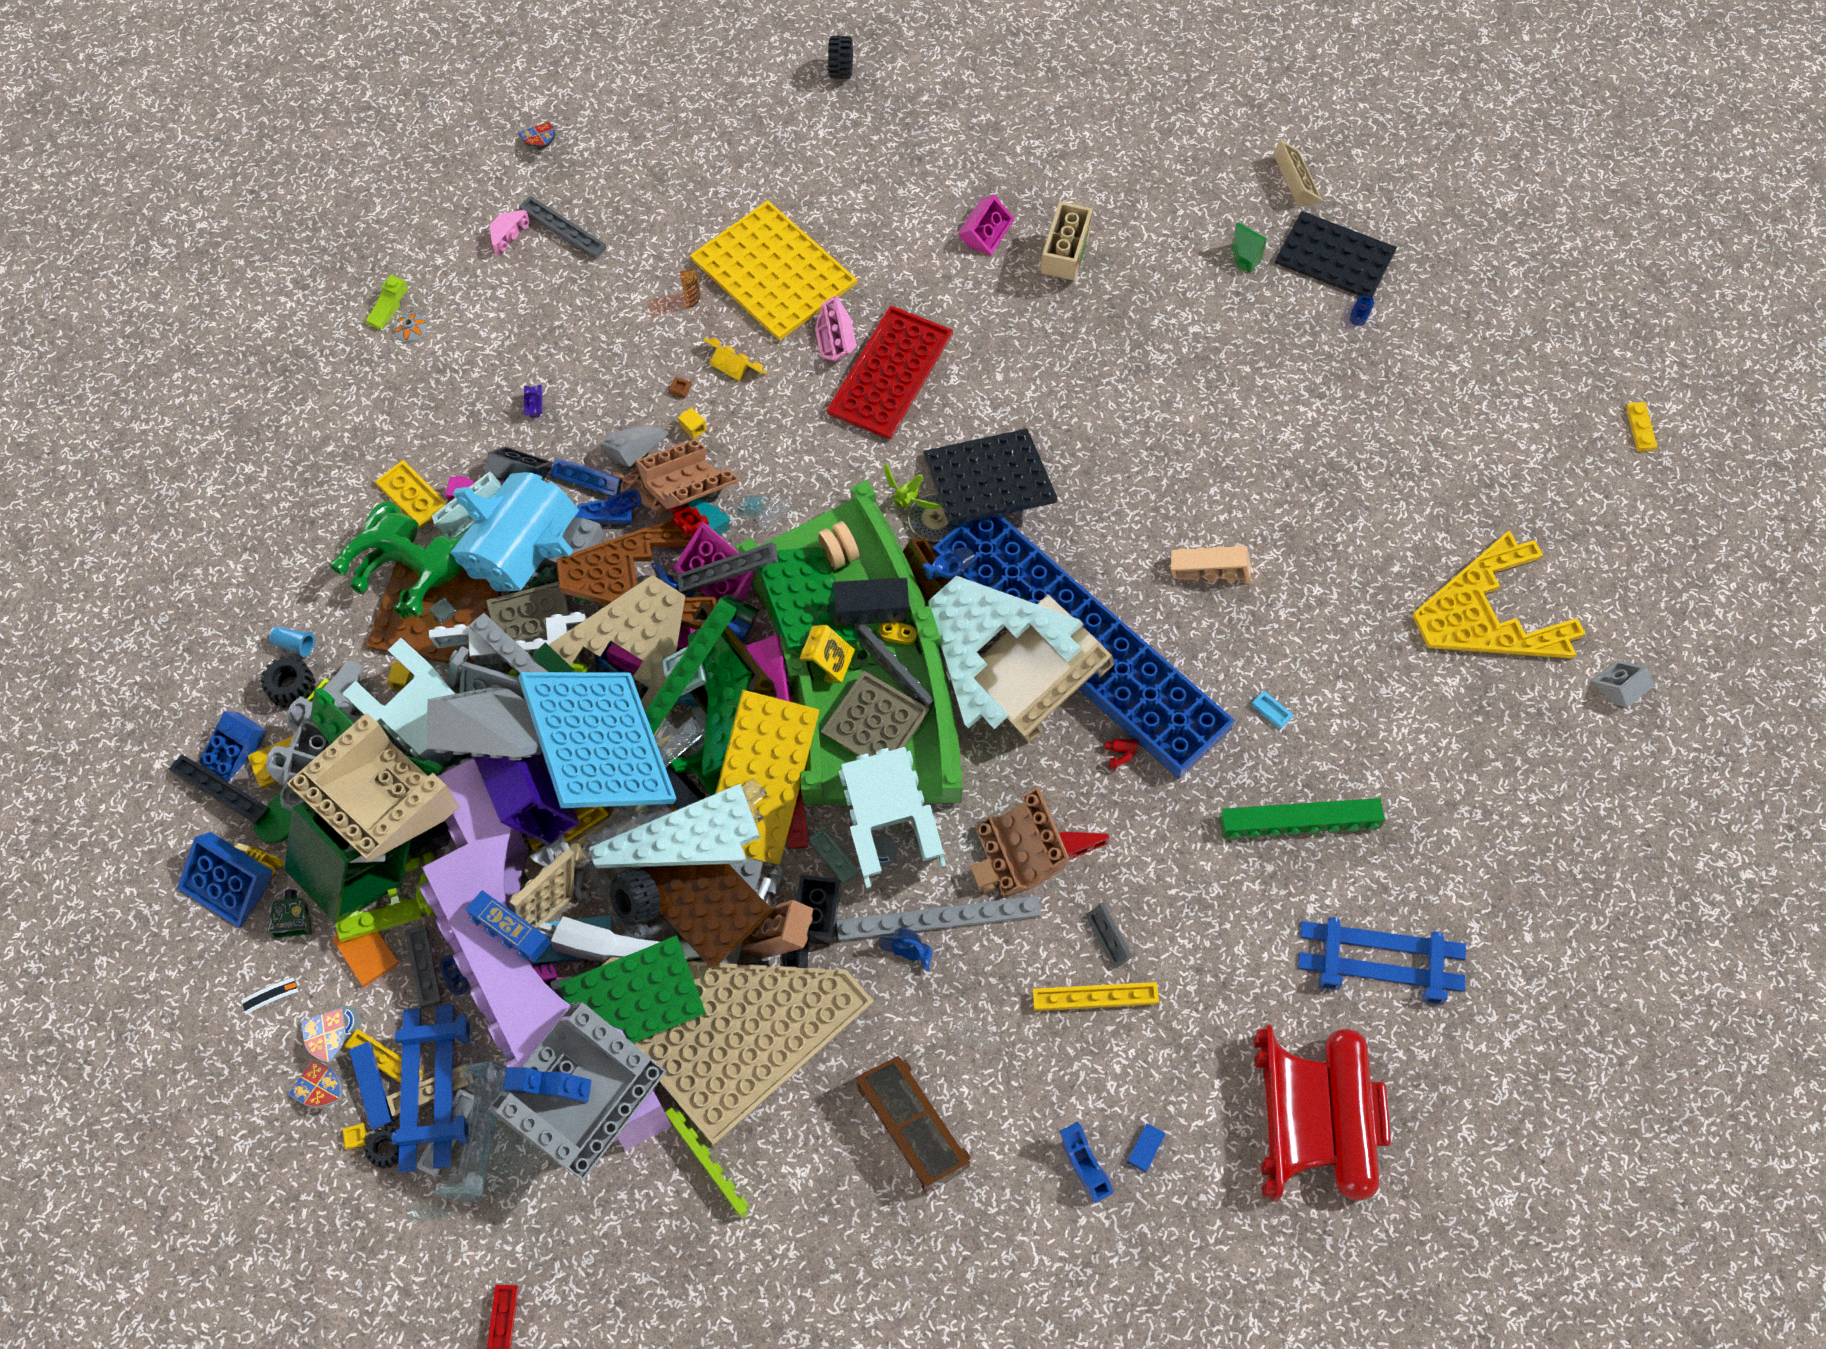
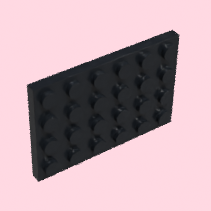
(1335, 255)

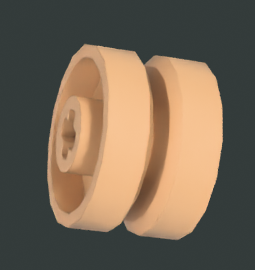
(838, 545)

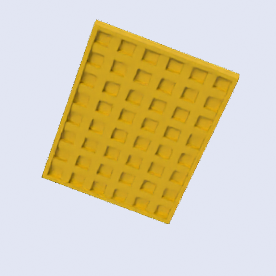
(773, 269)

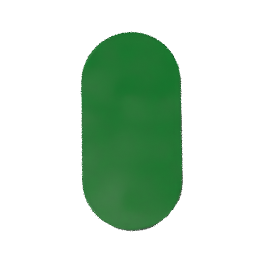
(276, 824)

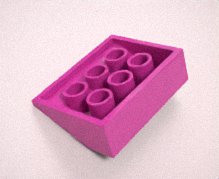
(707, 548)
(770, 657)

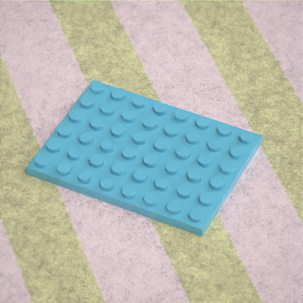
(596, 739)

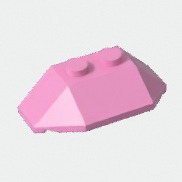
(834, 330)

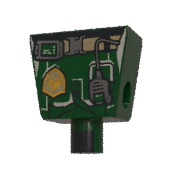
(289, 917)

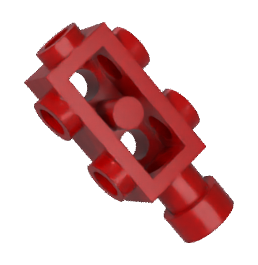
(687, 519)

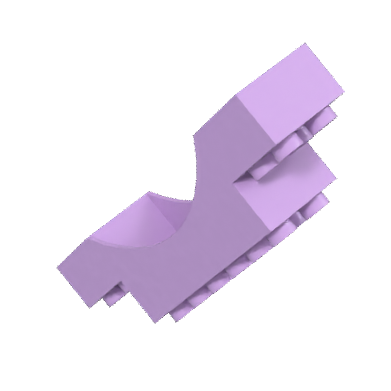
(502, 984)

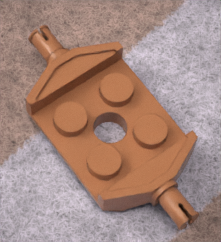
(634, 481)

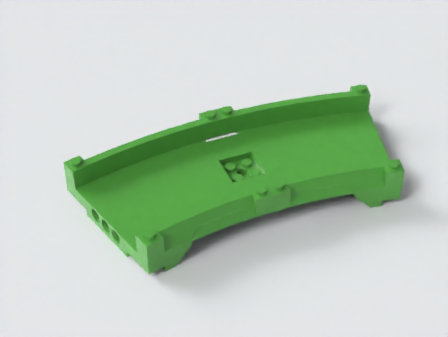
(936, 741)

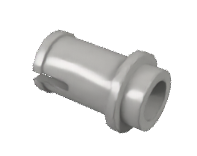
(775, 876)

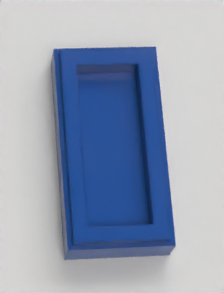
(1146, 1147)

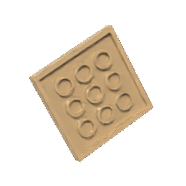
(547, 892)

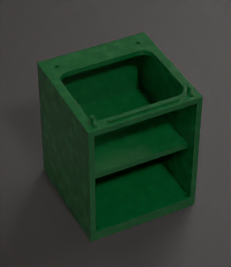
(321, 866)

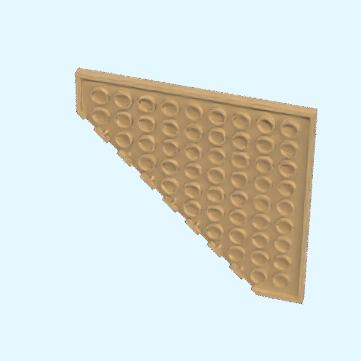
(752, 1039)

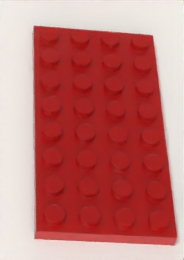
(890, 372)

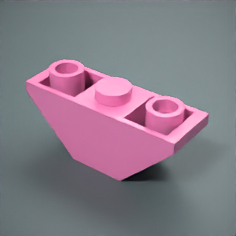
(506, 228)

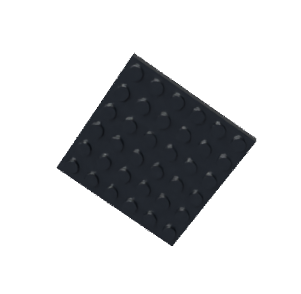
(989, 477)

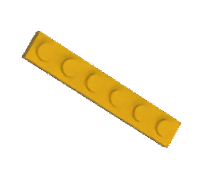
(1095, 996)

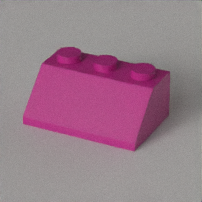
(986, 225)

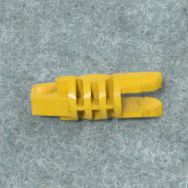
(261, 856)

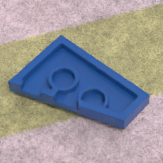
(597, 512)

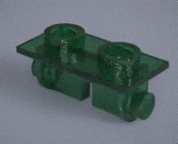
(548, 576)

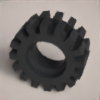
(372, 1146)

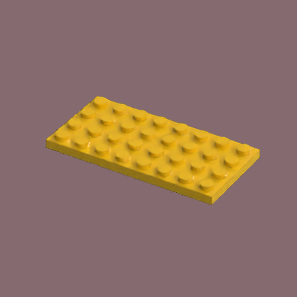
(772, 746)

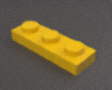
(1641, 426)

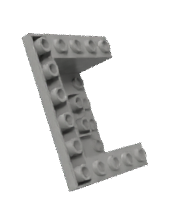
(482, 723)
(577, 1131)

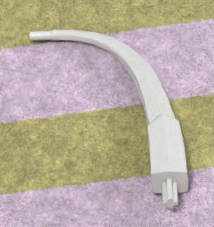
(601, 944)

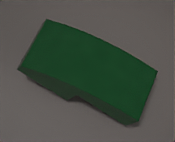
(551, 660)

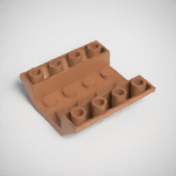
(682, 474)
(1023, 845)

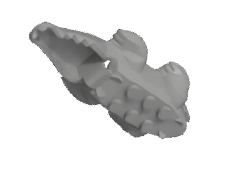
(308, 740)

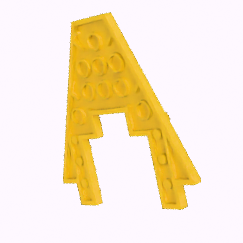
(1464, 621)

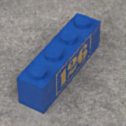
(507, 926)

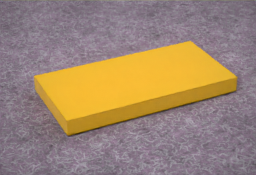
(410, 493)

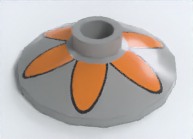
(412, 332)

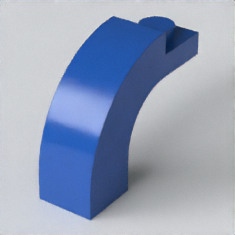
(1084, 1163)

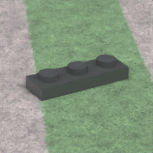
(1109, 935)

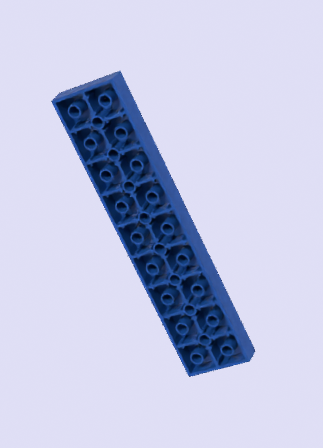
(1141, 688)

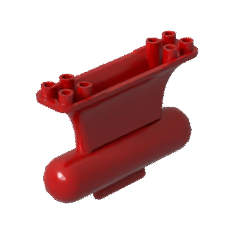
(1323, 1114)

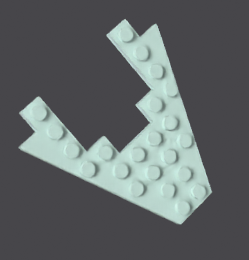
(970, 617)

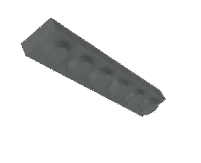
(563, 227)
(727, 568)
(892, 666)

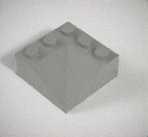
(579, 535)

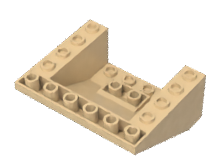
(1033, 679)
(372, 791)

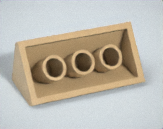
(1296, 175)

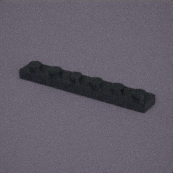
(220, 789)

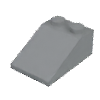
(632, 444)

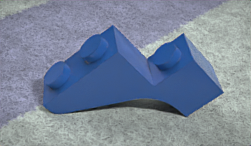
(551, 1084)

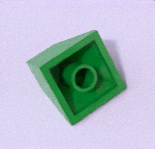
(1247, 248)

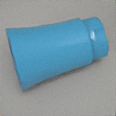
(293, 640)

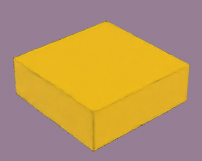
(354, 1136)

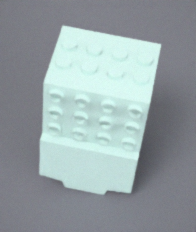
(406, 714)
(883, 795)

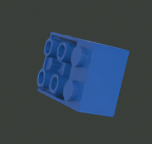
(231, 743)

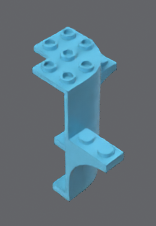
(513, 530)

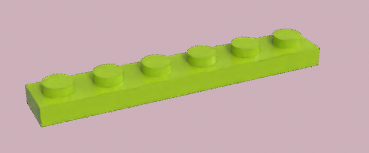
(713, 1169)

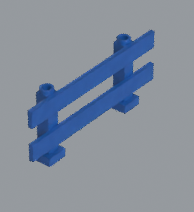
(1332, 965)
(443, 1129)

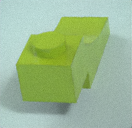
(388, 302)

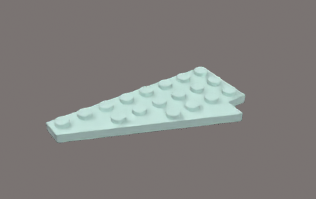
(693, 835)

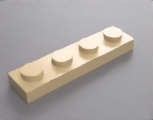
(427, 1092)

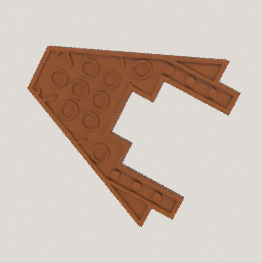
(608, 568)

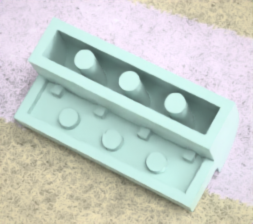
(454, 518)

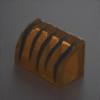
(690, 287)

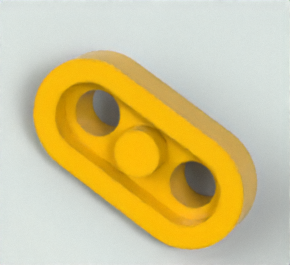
(897, 632)

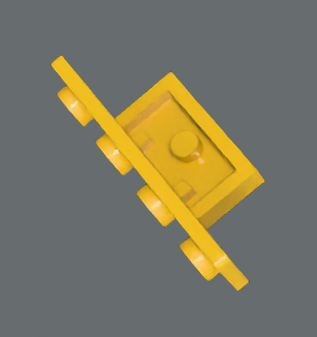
(730, 362)

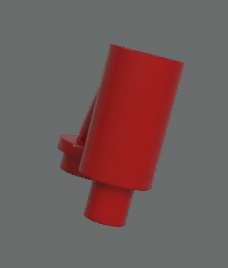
(1126, 746)

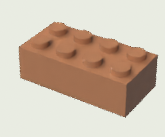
(781, 931)

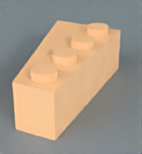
(1212, 564)

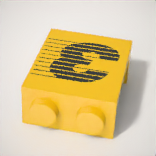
(828, 652)

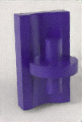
(533, 401)

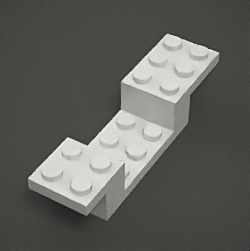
(484, 655)

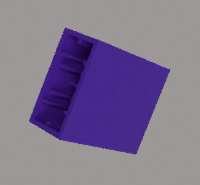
(526, 796)

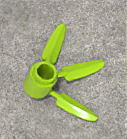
(908, 492)

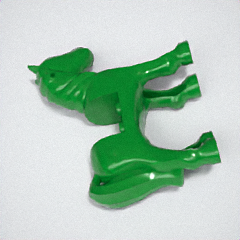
(393, 538)

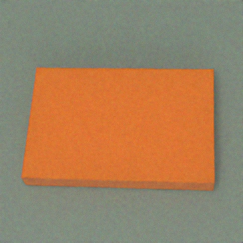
(367, 956)

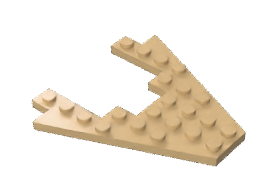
(640, 621)

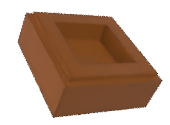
(680, 387)

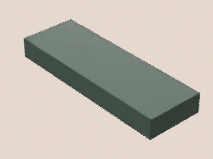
(833, 856)

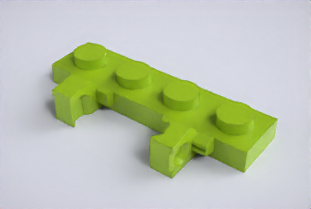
(394, 914)

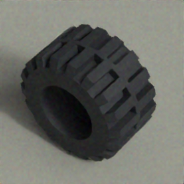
(840, 57)
(281, 670)
(634, 897)

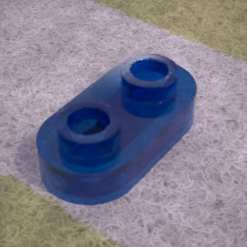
(1361, 311)
(623, 500)
(453, 976)

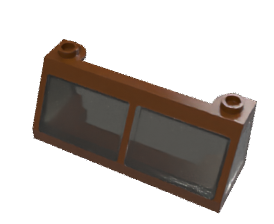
(913, 1123)

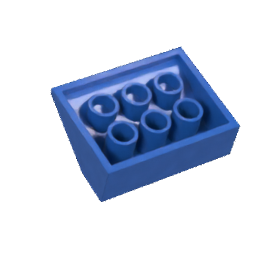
(223, 878)

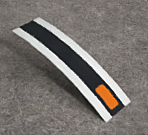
(269, 995)

